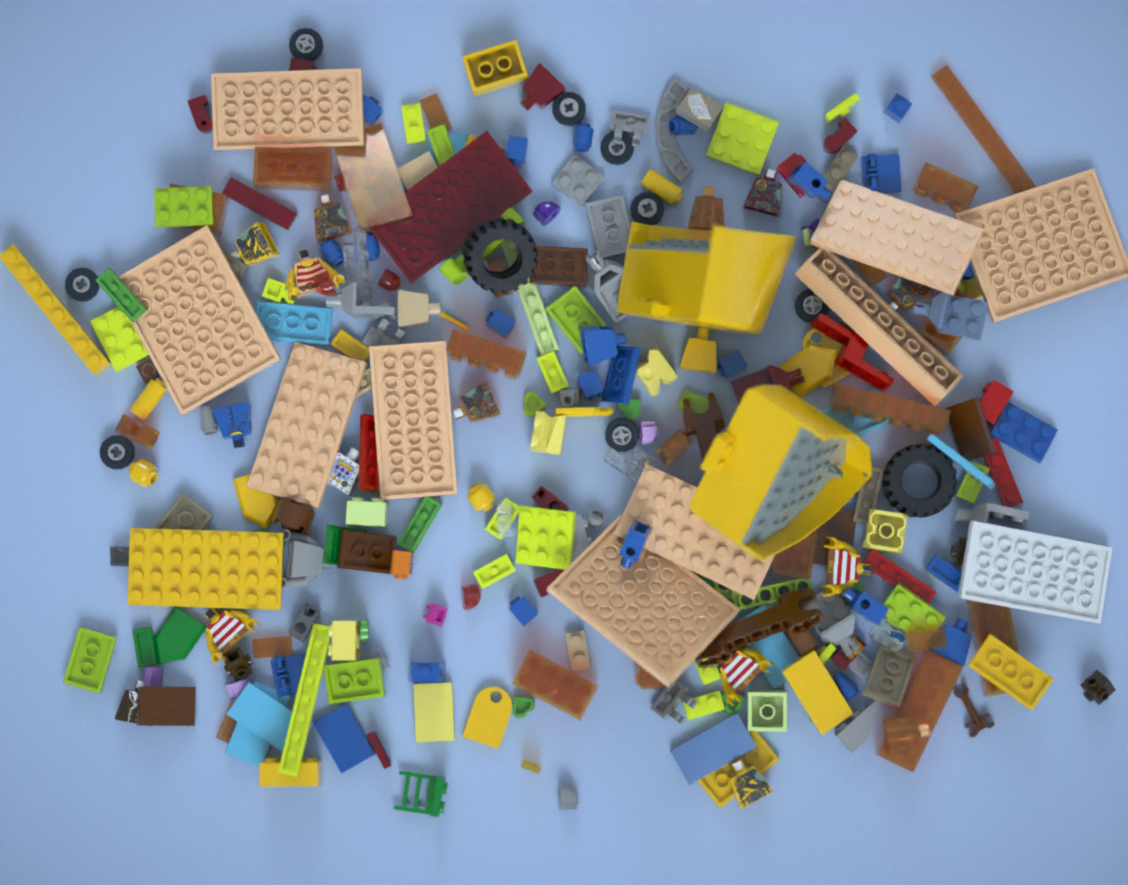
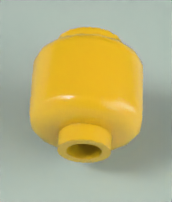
(143, 472)
(481, 497)

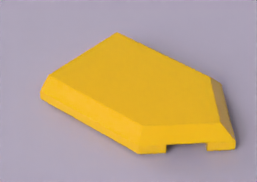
(815, 365)
(575, 412)
(254, 504)

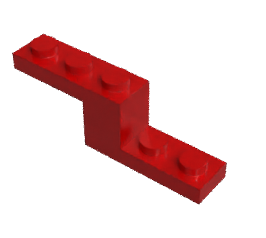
(851, 352)

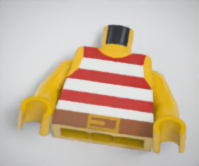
(842, 567)
(226, 631)
(741, 671)

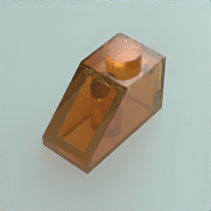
(137, 431)

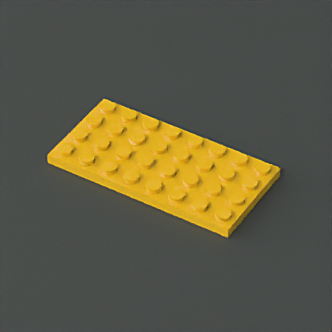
(205, 568)

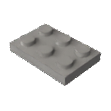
(609, 225)

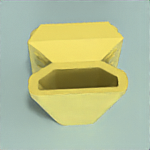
(654, 372)
(548, 433)
(885, 531)

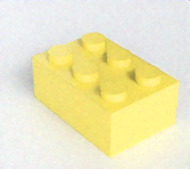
(345, 640)

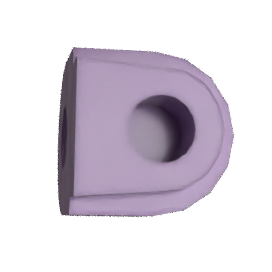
(648, 431)
(234, 687)

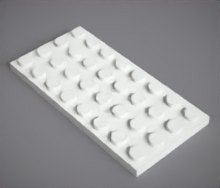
(1035, 572)

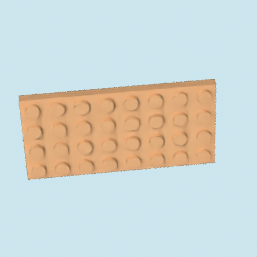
(288, 109)
(897, 237)
(413, 420)
(307, 424)
(686, 538)

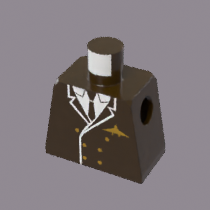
(128, 706)

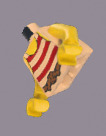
(301, 275)

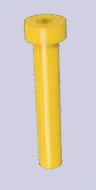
(453, 320)

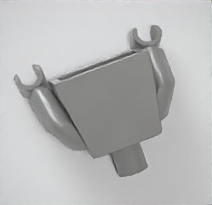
(304, 560)

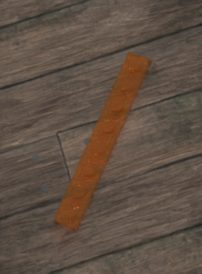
(982, 130)

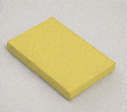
(434, 712)

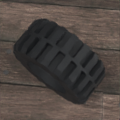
(514, 275)
(945, 480)

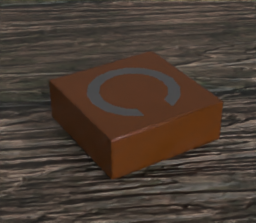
(147, 371)

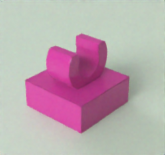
(436, 614)

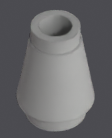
(208, 421)

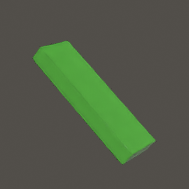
(121, 295)
(419, 524)

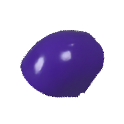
(546, 212)

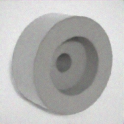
(595, 518)

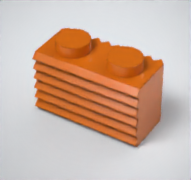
(401, 564)

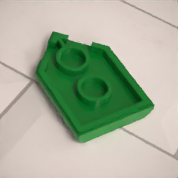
(177, 636)

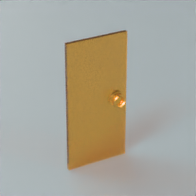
(373, 180)

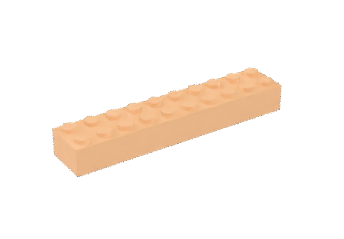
(879, 325)

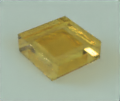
(531, 766)

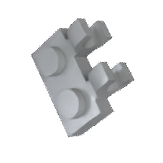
(629, 122)
(376, 337)
(670, 699)

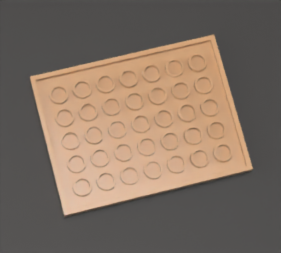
(1045, 245)
(198, 321)
(650, 611)

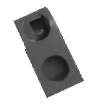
(304, 622)

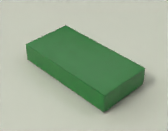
(145, 647)

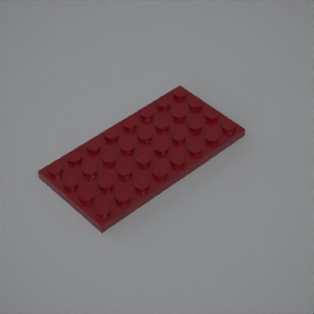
(449, 204)

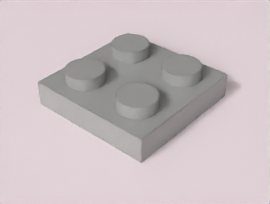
(578, 180)

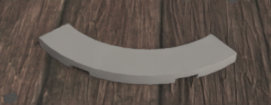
(665, 140)

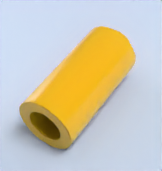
(662, 187)
(148, 399)

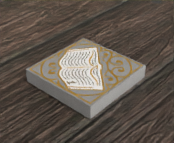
(699, 109)

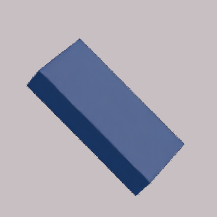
(944, 572)

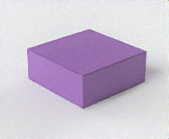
(153, 676)

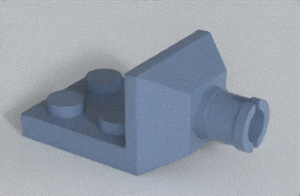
(955, 315)

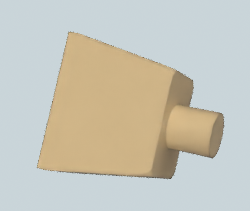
(415, 309)

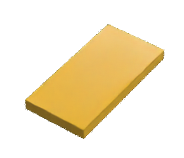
(1010, 672)
(817, 692)
(718, 782)

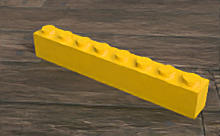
(55, 310)

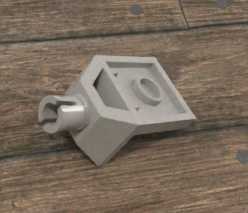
(605, 282)
(349, 302)
(981, 512)
(837, 623)

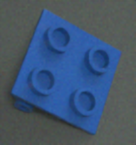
(881, 173)
(287, 673)

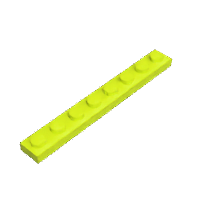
(305, 700)

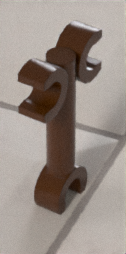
(979, 724)

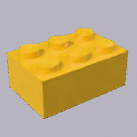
(495, 68)
(309, 774)

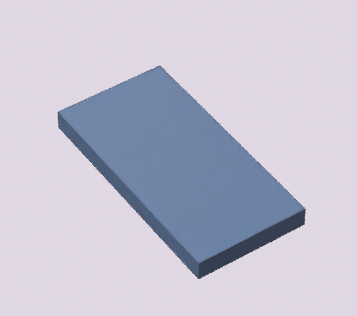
(713, 749)

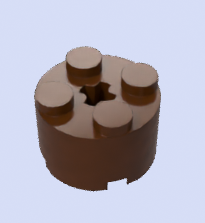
(294, 516)

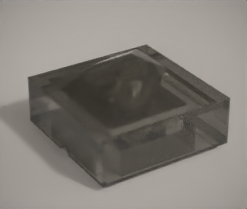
(119, 556)

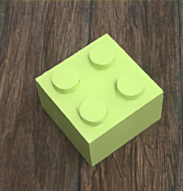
(367, 513)
(767, 710)

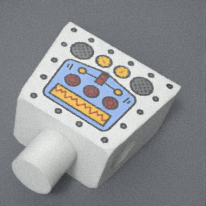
(345, 471)

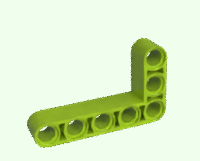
(456, 271)
(772, 589)

